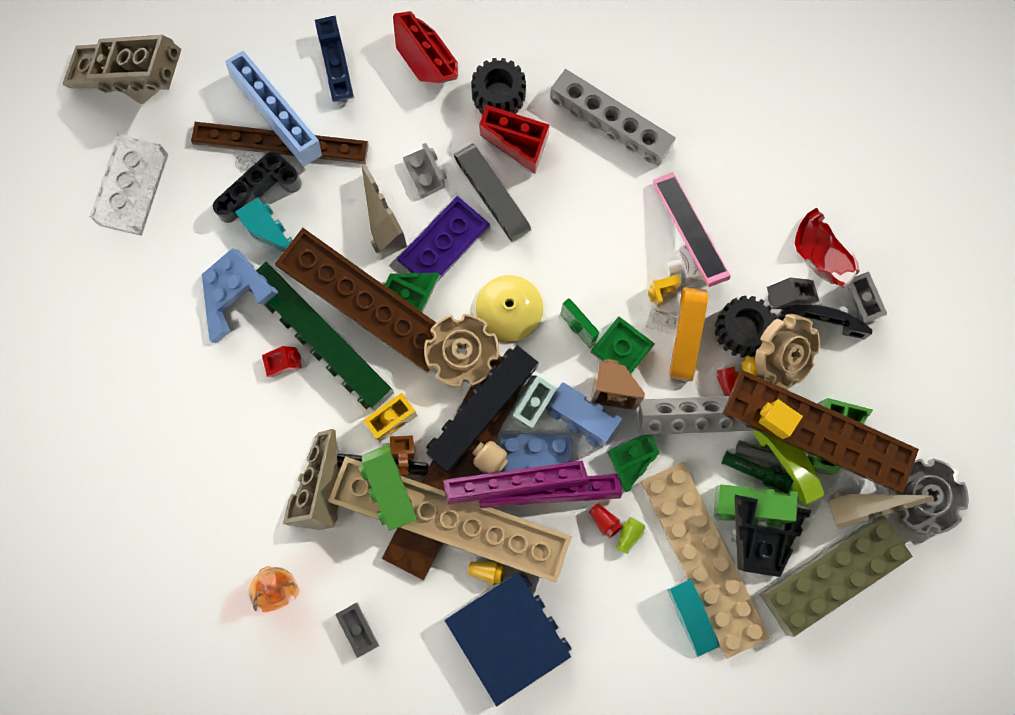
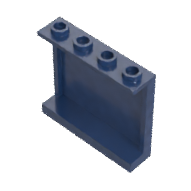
(508, 638)

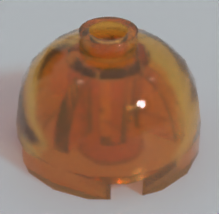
(272, 588)

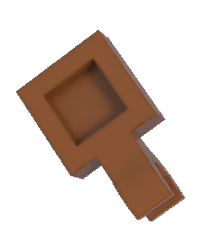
(402, 450)

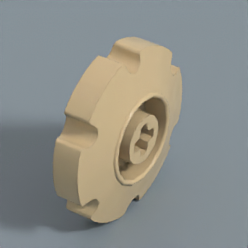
(463, 333)
(787, 351)

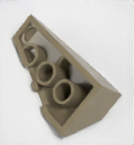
(384, 227)
(310, 504)
(862, 507)

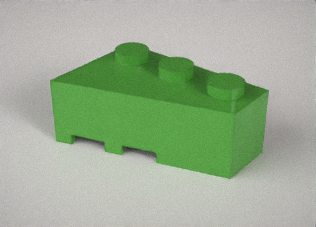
(850, 410)
(387, 488)
(771, 507)

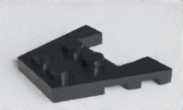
(761, 547)

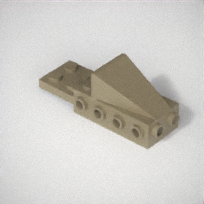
(126, 65)

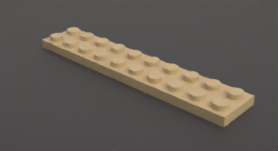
(463, 525)

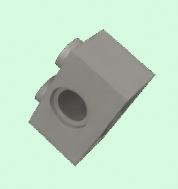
(866, 298)

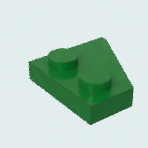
(413, 287)
(633, 458)

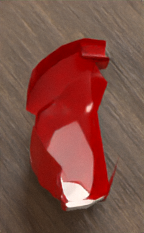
(817, 242)

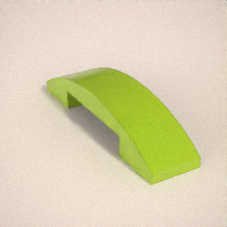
(798, 467)

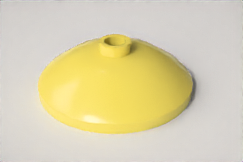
(510, 322)

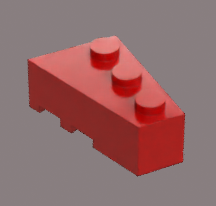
(515, 135)

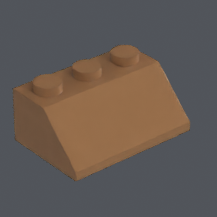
(616, 387)

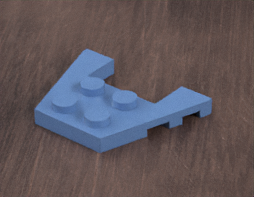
(225, 284)

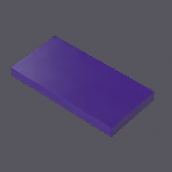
(444, 239)

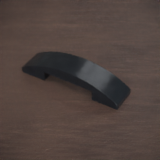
(851, 325)

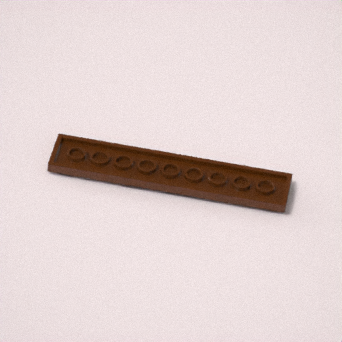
(416, 552)

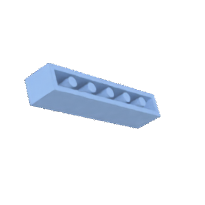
(273, 108)

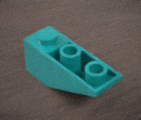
(261, 225)

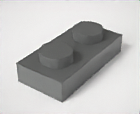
(357, 629)

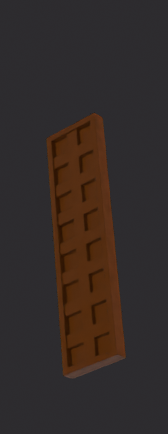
(826, 433)

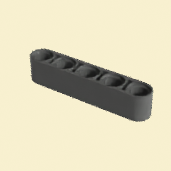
(492, 192)

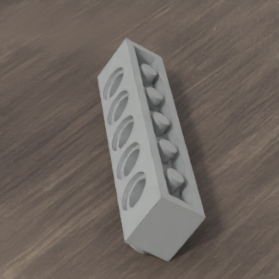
(624, 117)
(686, 416)

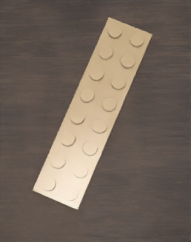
(705, 559)

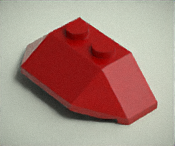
(423, 49)

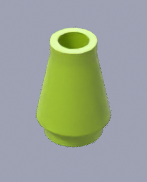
(630, 534)

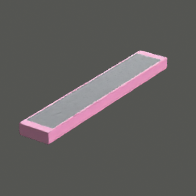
(691, 230)

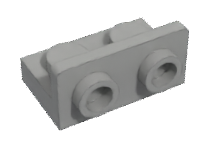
(424, 171)

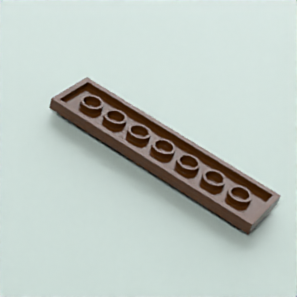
(358, 296)

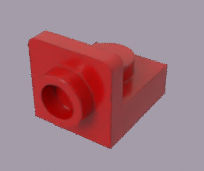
(281, 360)

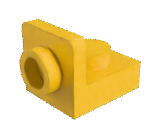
(666, 286)

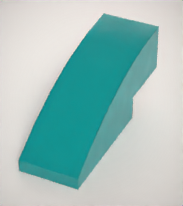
(693, 617)

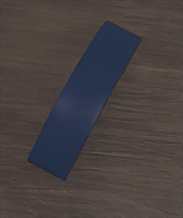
(334, 58)

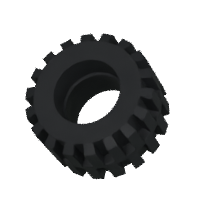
(498, 72)
(729, 335)

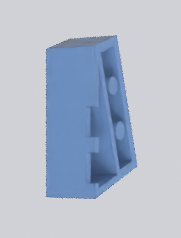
(582, 415)

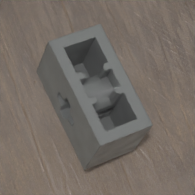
(792, 293)

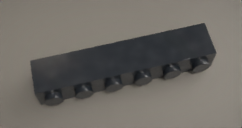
(482, 409)

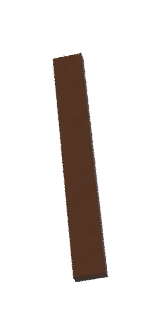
(267, 140)

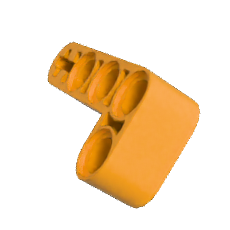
(688, 334)

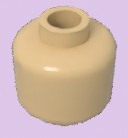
(489, 457)

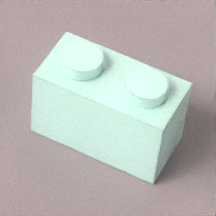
(532, 401)

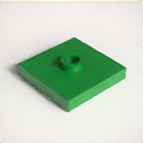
(579, 323)
(623, 345)

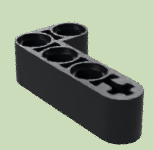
(256, 190)

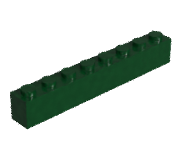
(325, 342)

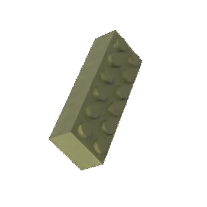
(835, 576)

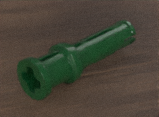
(730, 459)

